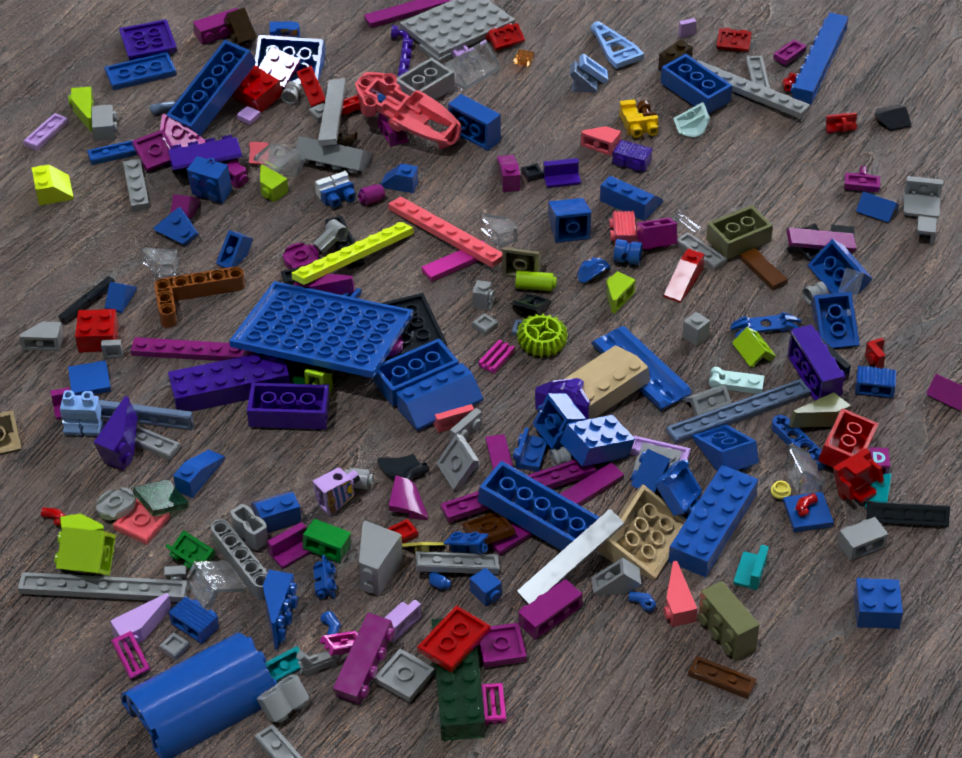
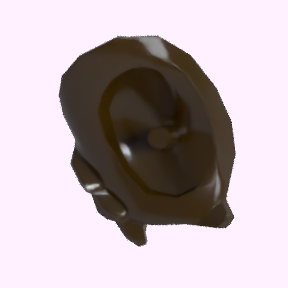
(346, 140)

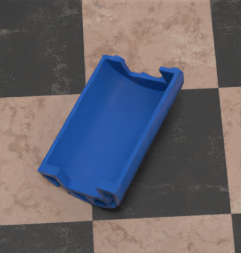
(200, 695)

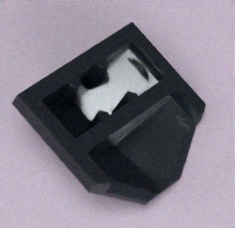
(894, 117)
(532, 304)

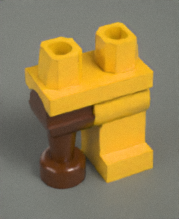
(640, 123)

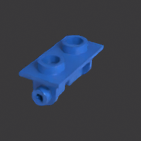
(459, 542)
(324, 572)

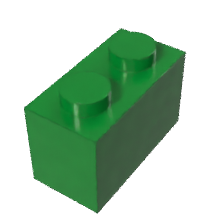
(326, 540)

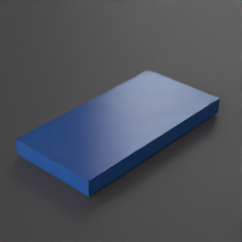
(140, 71)

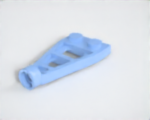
(619, 58)

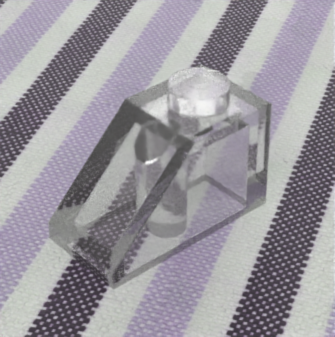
(499, 229)

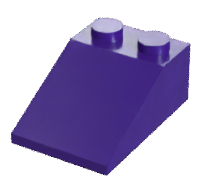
(118, 436)

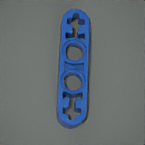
(802, 440)

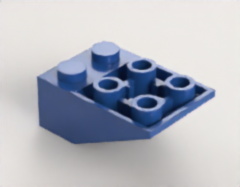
(279, 603)

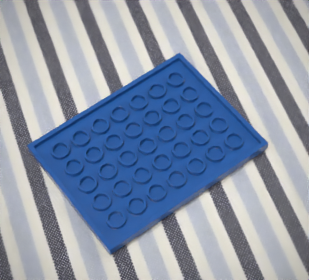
(322, 329)

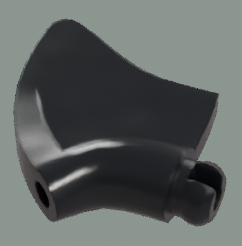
(405, 467)

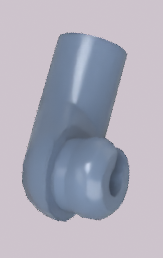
(159, 108)

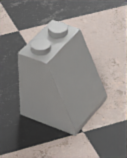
(378, 557)

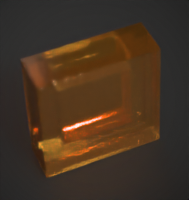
(524, 57)

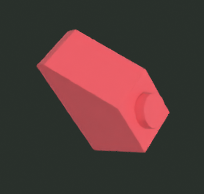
(601, 139)

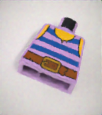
(335, 489)

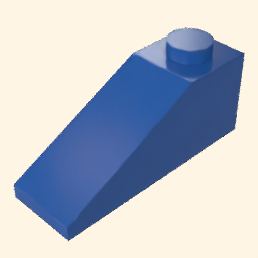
(196, 472)

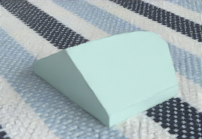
(693, 121)

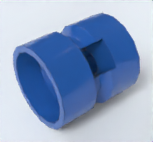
(627, 252)

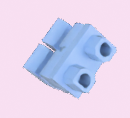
(81, 414)

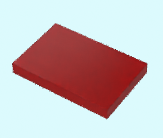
(453, 638)

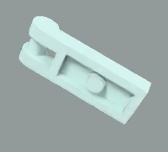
(736, 381)

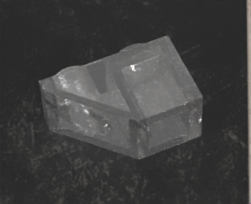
(161, 261)

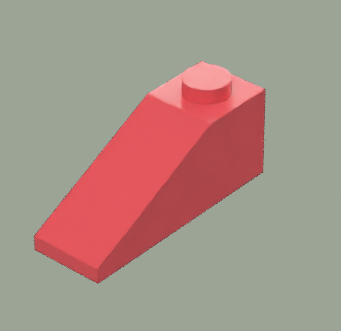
(680, 604)

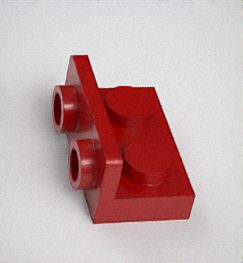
(505, 36)
(734, 40)

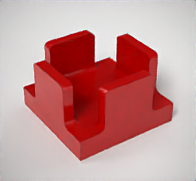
(855, 476)

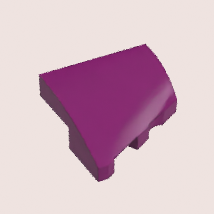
(407, 499)

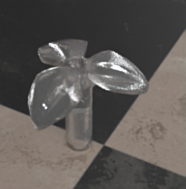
(682, 215)

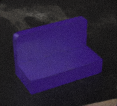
(561, 173)

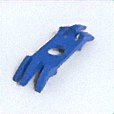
(777, 323)

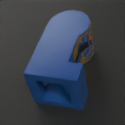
(285, 29)

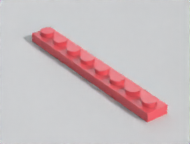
(446, 231)

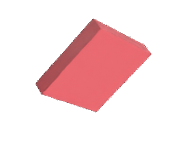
(140, 523)

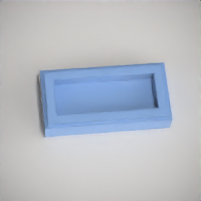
(593, 68)

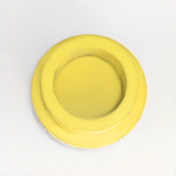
(780, 489)

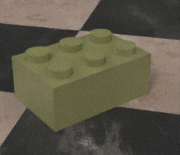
(739, 232)
(728, 621)

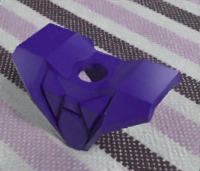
(572, 387)

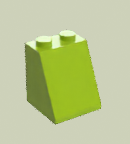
(85, 551)

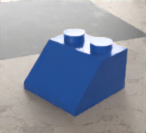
(278, 511)

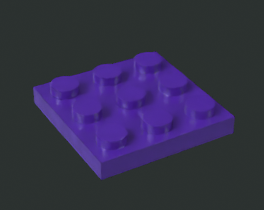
(148, 39)

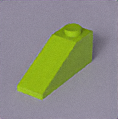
(82, 102)

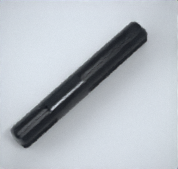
(85, 300)

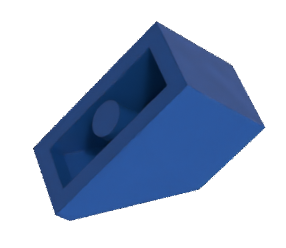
(401, 178)
(234, 249)

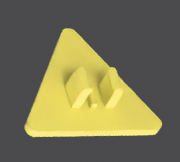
(423, 546)

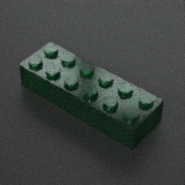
(460, 698)

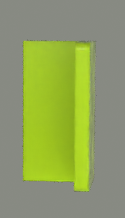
(752, 347)

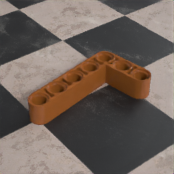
(194, 286)

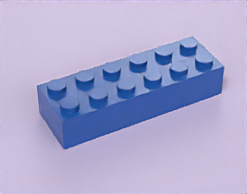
(212, 87)
(534, 506)
(713, 520)

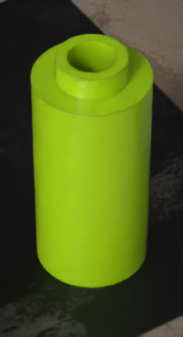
(535, 281)

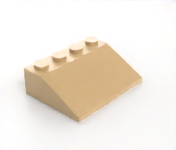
(611, 378)
(645, 534)

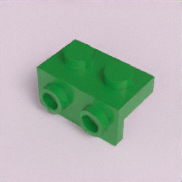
(190, 550)

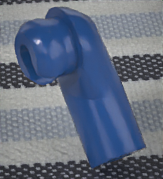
(439, 581)
(643, 599)
(332, 621)

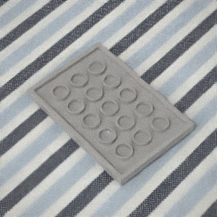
(455, 24)

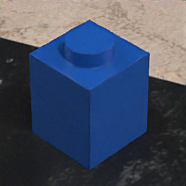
(485, 587)

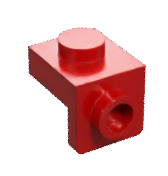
(875, 354)

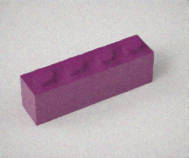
(364, 658)

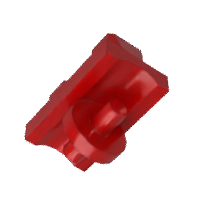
(841, 122)

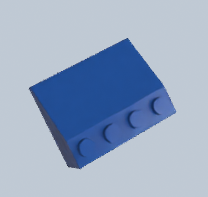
(307, 50)

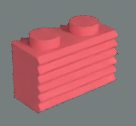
(623, 226)

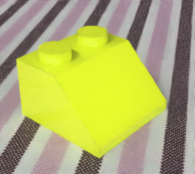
(51, 185)

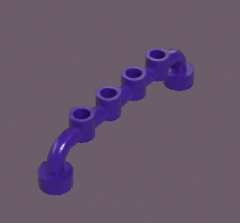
(406, 49)

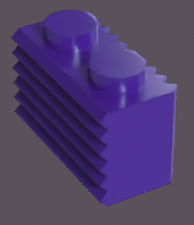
(632, 155)

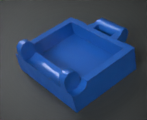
(679, 488)

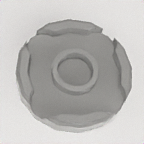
(115, 504)

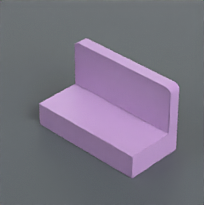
(404, 617)

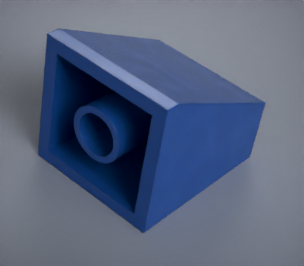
(569, 220)

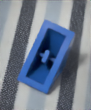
(119, 296)

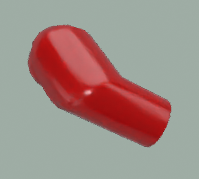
(52, 513)

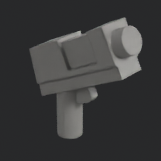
(315, 663)

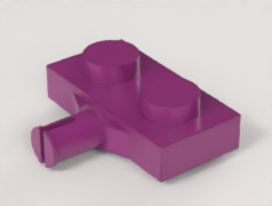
(862, 181)

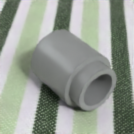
(366, 478)

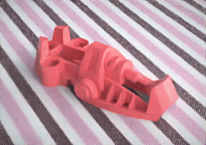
(406, 111)

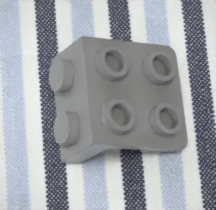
(922, 197)

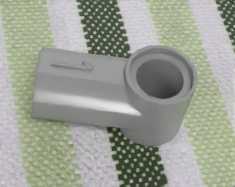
(334, 232)

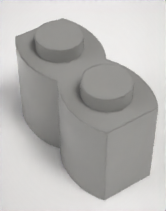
(249, 527)
(283, 698)

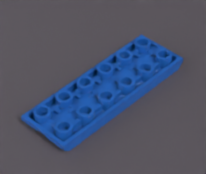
(664, 385)

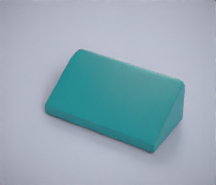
(882, 489)
(283, 664)

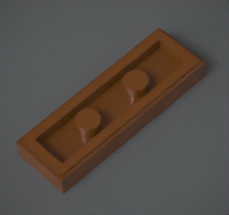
(763, 268)
(722, 677)

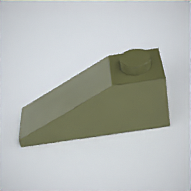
(819, 412)

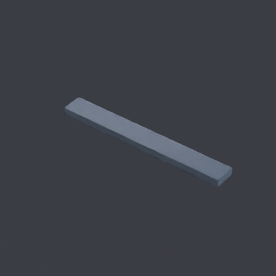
(738, 410)

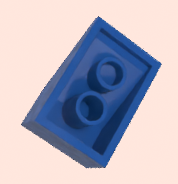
(836, 319)
(727, 447)

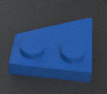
(177, 227)

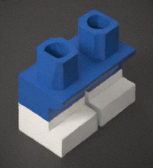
(335, 189)

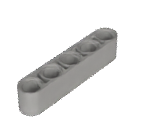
(239, 557)

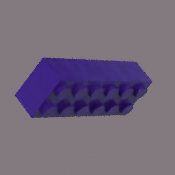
(224, 381)

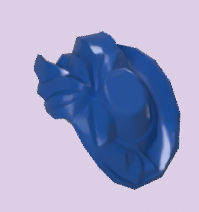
(591, 269)

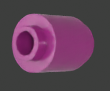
(371, 194)

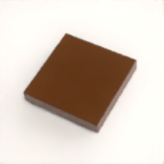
(492, 524)

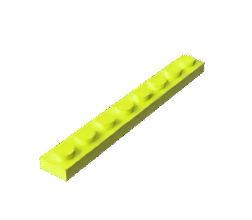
(352, 253)

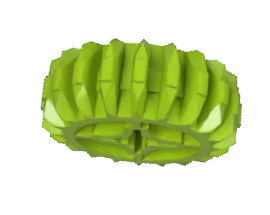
(542, 335)

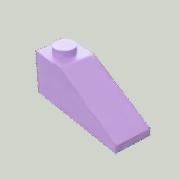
(141, 619)

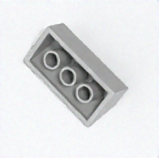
(335, 155)

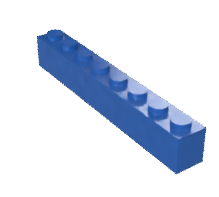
(819, 58)

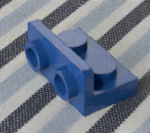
(530, 452)

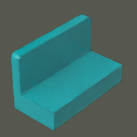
(751, 568)

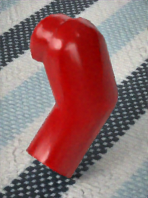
(787, 82)
(804, 502)

